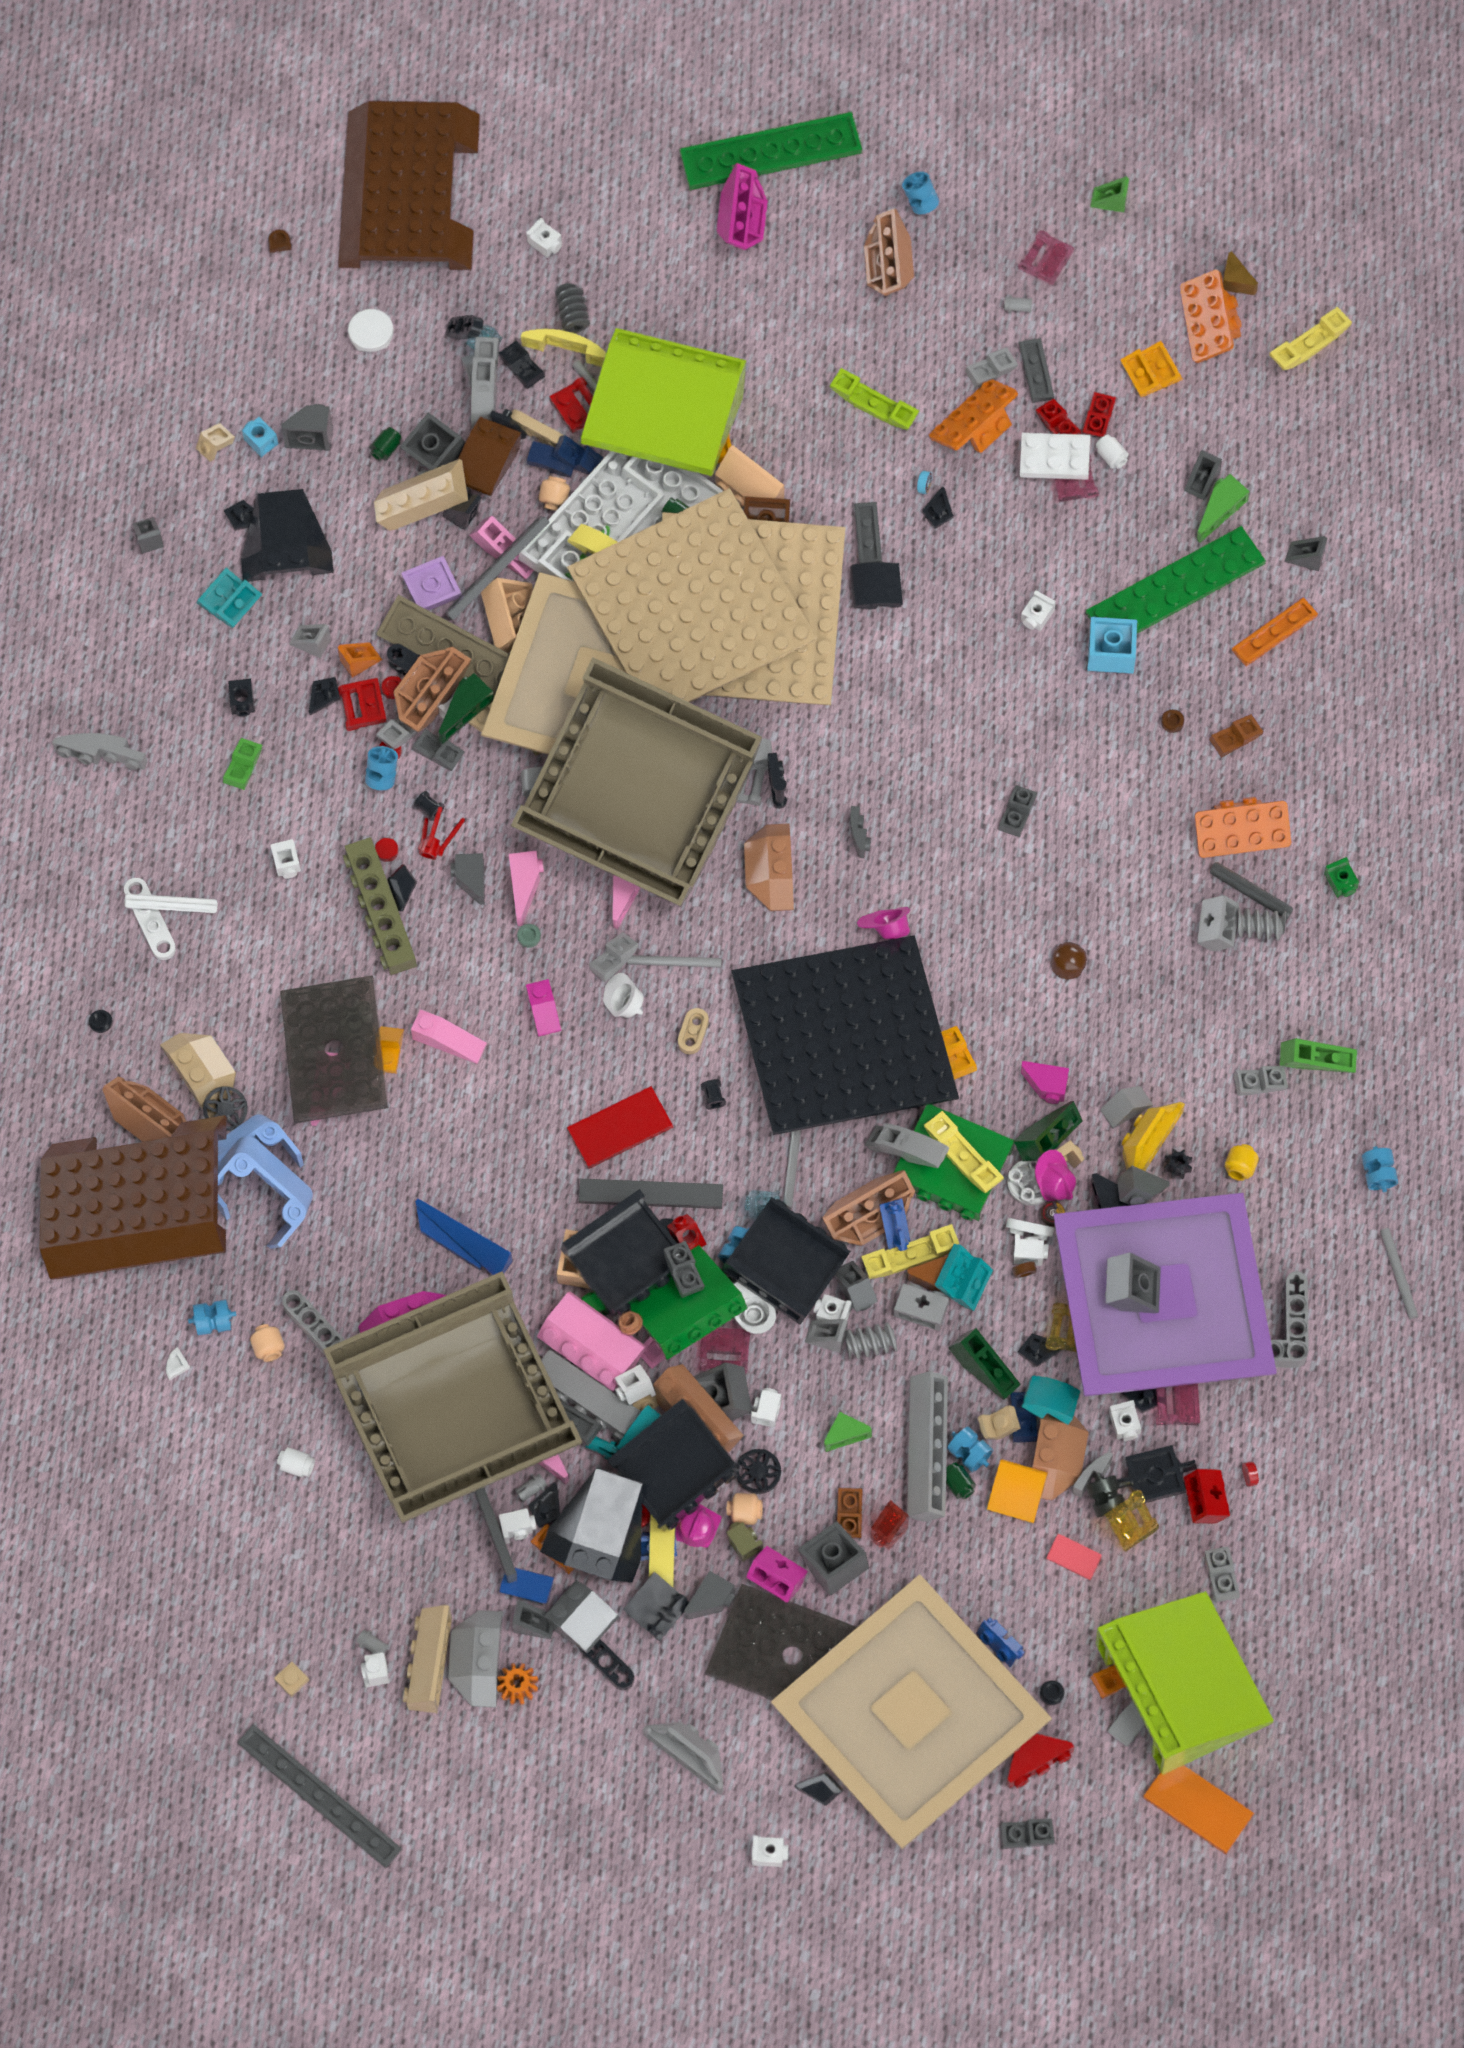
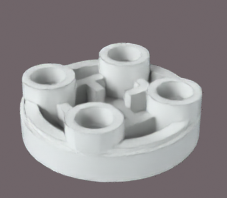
(370, 330)
(1024, 1184)

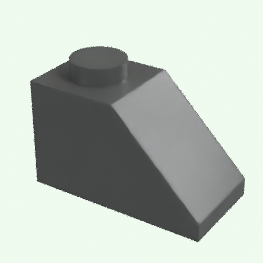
(470, 875)
(1139, 1186)
(856, 1286)
(710, 1597)

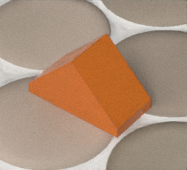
(358, 657)

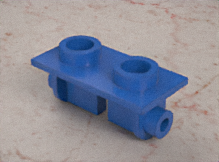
(895, 1224)
(992, 1634)

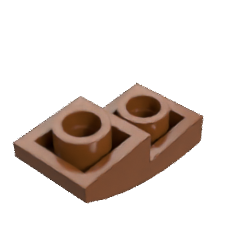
(850, 1510)

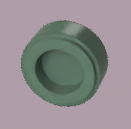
(529, 935)

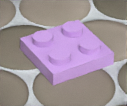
(431, 584)

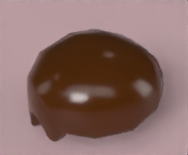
(1068, 960)

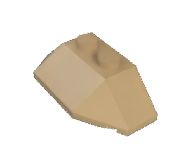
(200, 1065)

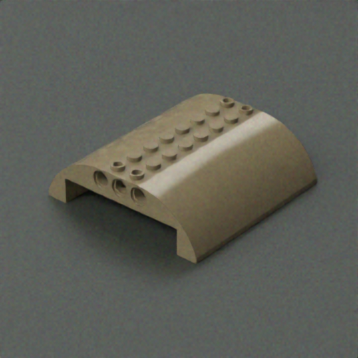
(639, 783)
(450, 1397)

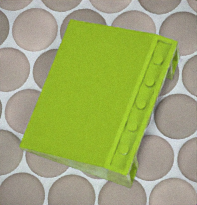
(665, 402)
(1184, 1679)

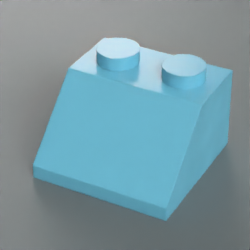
(1112, 645)

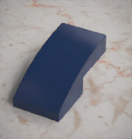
(572, 454)
(541, 456)
(1026, 1420)

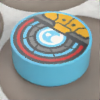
(924, 482)

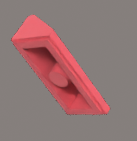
(1074, 1556)

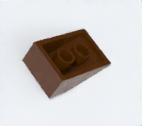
(488, 455)
(767, 509)

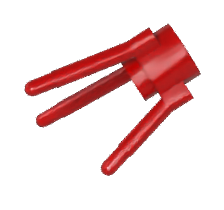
(430, 846)

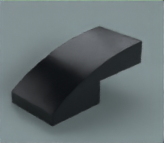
(521, 364)

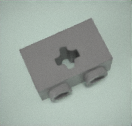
(1218, 923)
(930, 1315)

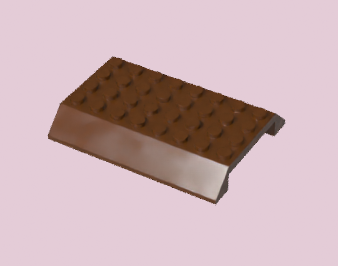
(403, 183)
(131, 1201)

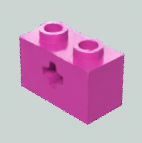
(777, 1574)

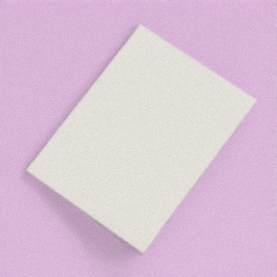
(618, 493)

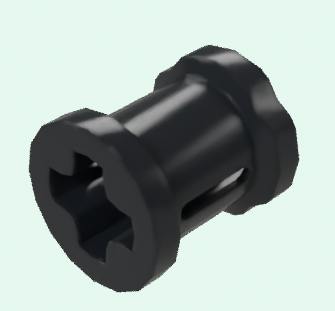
(428, 805)
(713, 1094)

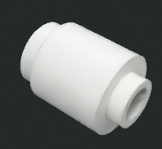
(1112, 452)
(296, 1462)

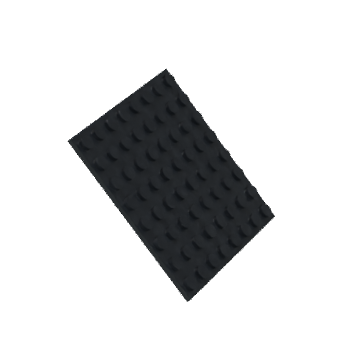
(844, 1035)

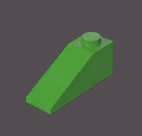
(1224, 502)
(1317, 1056)

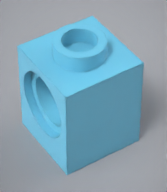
(263, 444)

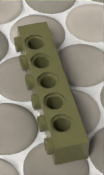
(365, 853)

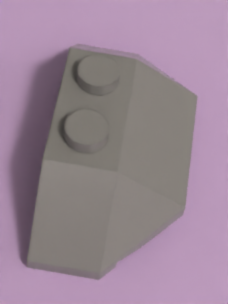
(476, 1657)
(689, 1750)

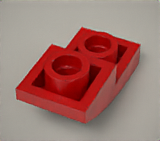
(1099, 415)
(1056, 419)

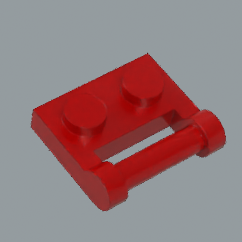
(569, 406)
(369, 700)

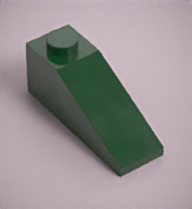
(468, 701)
(1048, 1132)
(983, 1362)

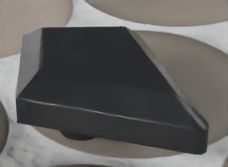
(506, 420)
(938, 509)
(239, 515)
(323, 694)
(402, 886)
(1036, 1351)
(1143, 1399)
(546, 1506)
(820, 1788)

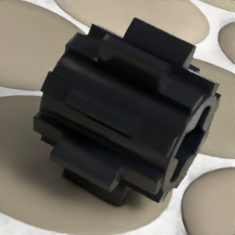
(1182, 1168)

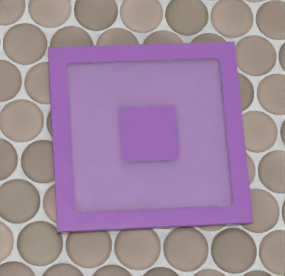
(1209, 1299)

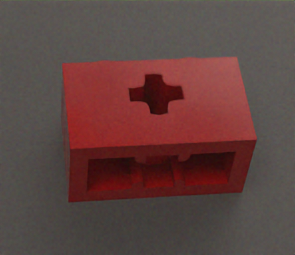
(1207, 1496)

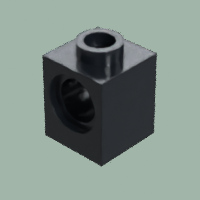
(239, 689)

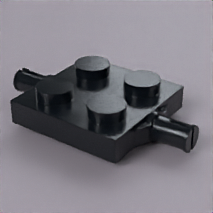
(1156, 1473)

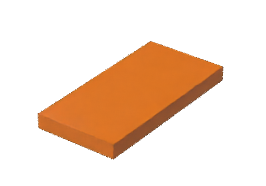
(1199, 1807)

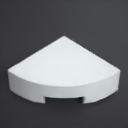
(176, 1364)

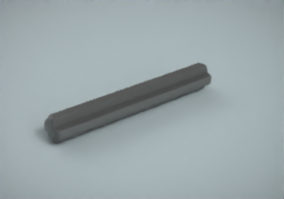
(1250, 889)

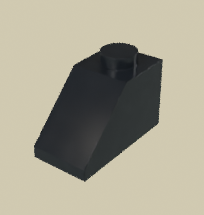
(464, 513)
(1106, 1192)

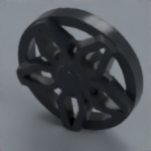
(225, 1106)
(758, 1471)

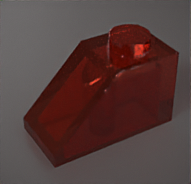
(889, 1526)

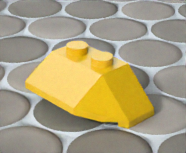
(1150, 1134)

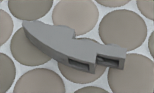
(484, 378)
(93, 746)
(907, 1144)

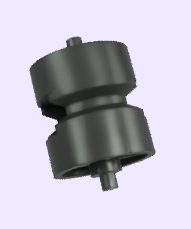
(1105, 1494)

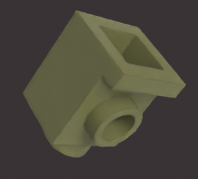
(743, 1541)

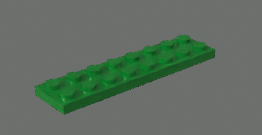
(772, 150)
(1183, 581)

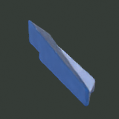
(462, 1240)

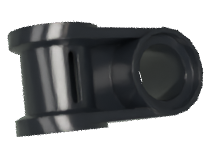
(402, 664)

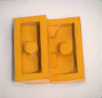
(1151, 369)
(958, 1054)
(1017, 1491)

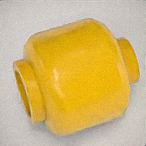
(1241, 1162)

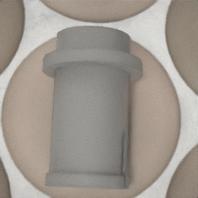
(1017, 304)
(531, 1487)
(371, 1643)

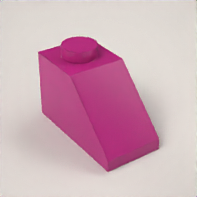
(543, 1007)
(1046, 1080)

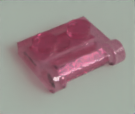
(1052, 261)
(1070, 489)
(725, 1342)
(1185, 1406)

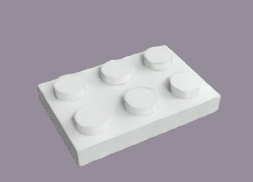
(1055, 456)

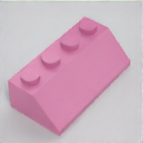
(590, 1340)

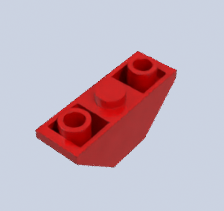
(1036, 1757)

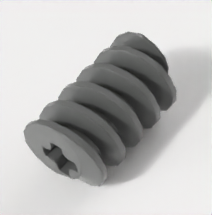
(572, 308)

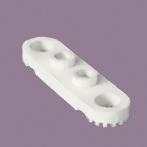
(152, 923)

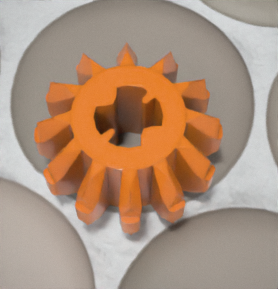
(508, 1687)

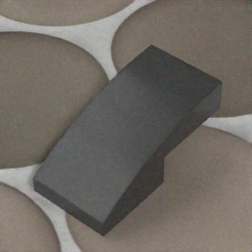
(444, 754)

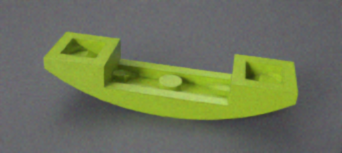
(872, 402)

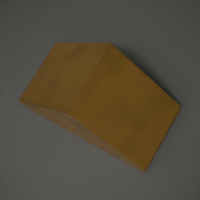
(1237, 277)

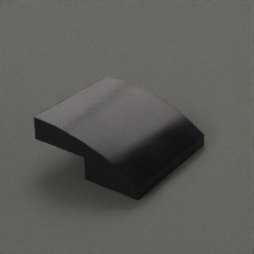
(876, 585)

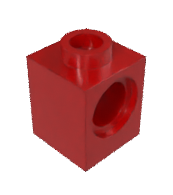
(683, 1224)

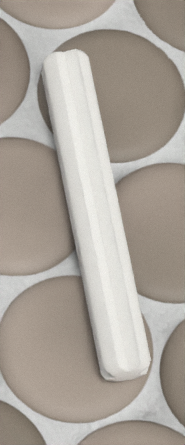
(170, 903)

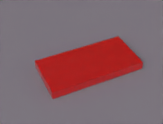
(620, 1127)

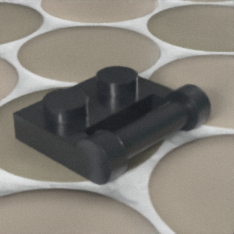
(777, 782)

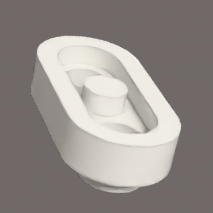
(1019, 1226)

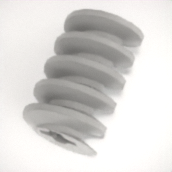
(1261, 924)
(870, 1340)

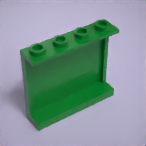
(946, 1183)
(683, 1321)

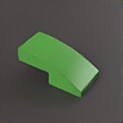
(242, 764)

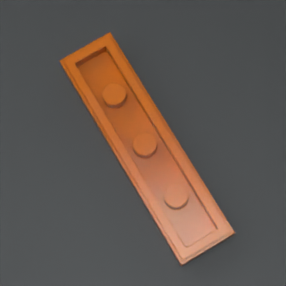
(1274, 631)

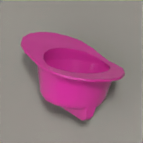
(888, 923)
(1054, 1177)
(698, 1528)

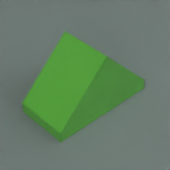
(1111, 195)
(846, 1432)

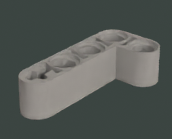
(1294, 1320)

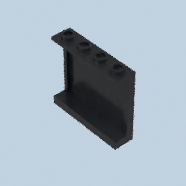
(622, 1254)
(786, 1260)
(676, 1464)

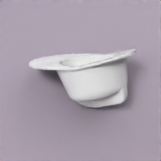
(622, 996)
(759, 1315)

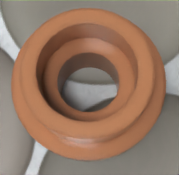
(630, 1323)

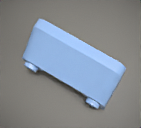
(263, 1130)
(251, 1155)

